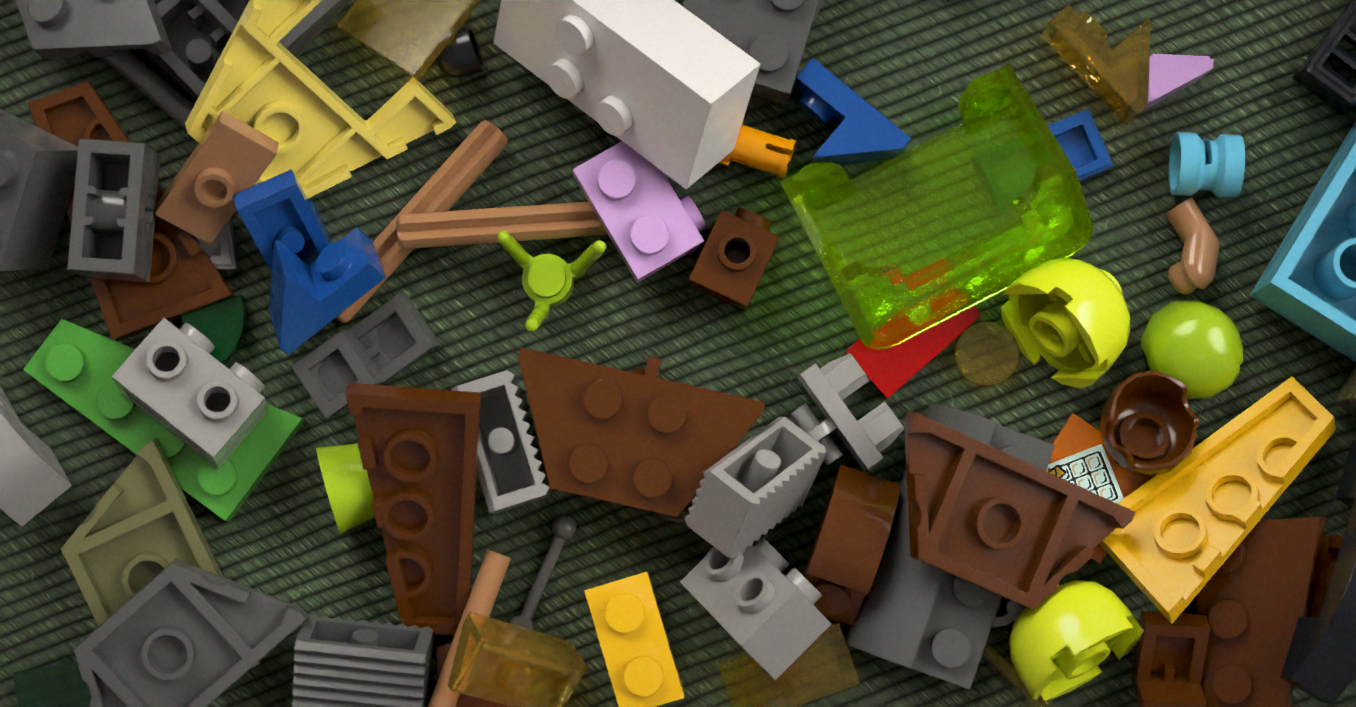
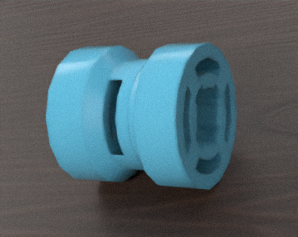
(1206, 165)

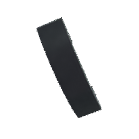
(1324, 648)

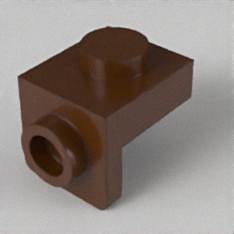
(1170, 660)

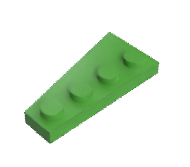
(80, 371)

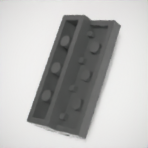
(920, 612)

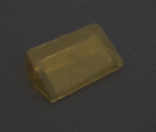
(514, 664)

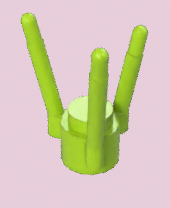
(547, 276)

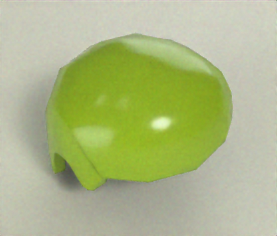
(1194, 346)

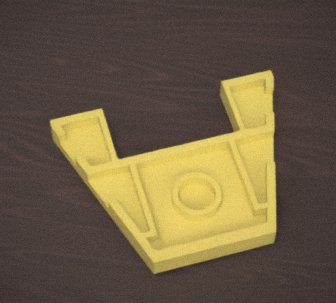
(289, 103)

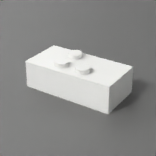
(639, 72)

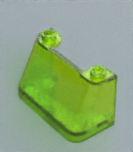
(946, 216)

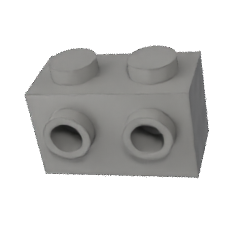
(192, 391)
(759, 605)

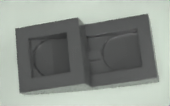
(366, 353)

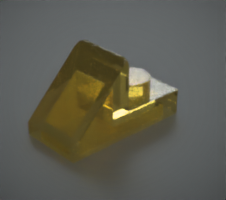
(1115, 74)
(816, 673)

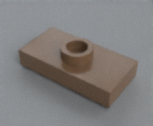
(221, 165)

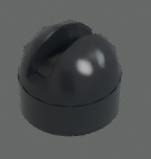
(462, 57)

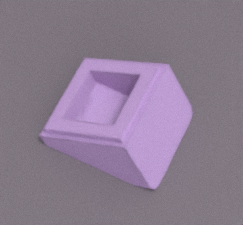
(1173, 73)

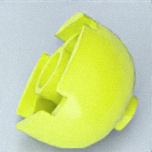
(1069, 317)
(1069, 637)

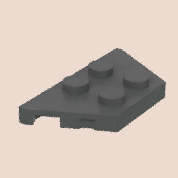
(92, 27)
(182, 640)

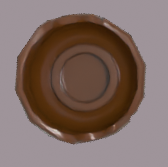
(1148, 423)

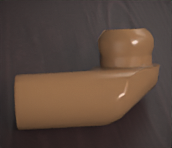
(1199, 249)

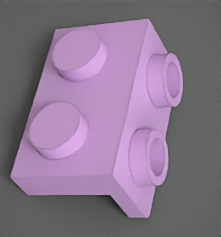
(640, 210)

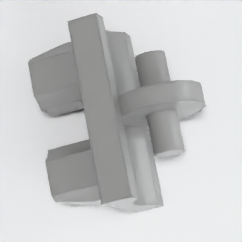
(828, 389)

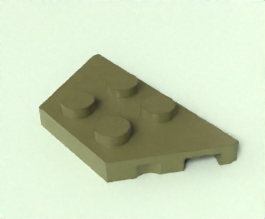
(135, 535)

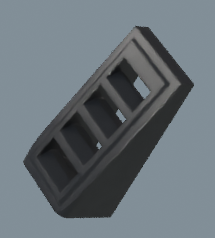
(1322, 79)

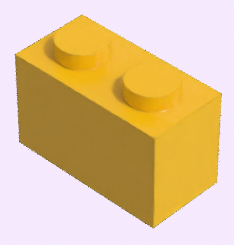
(634, 642)

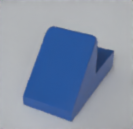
(861, 130)
(283, 213)
(313, 295)

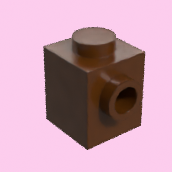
(734, 258)

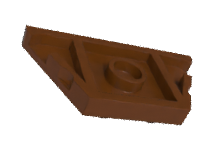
(629, 432)
(998, 515)

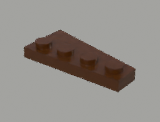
(180, 267)
(423, 485)
(1255, 611)

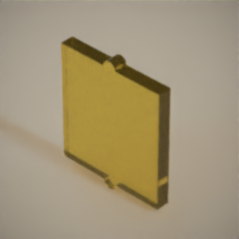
(407, 31)

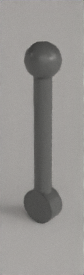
(562, 529)

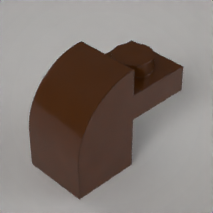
(850, 541)

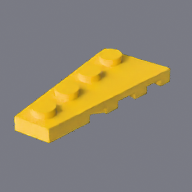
(1214, 498)

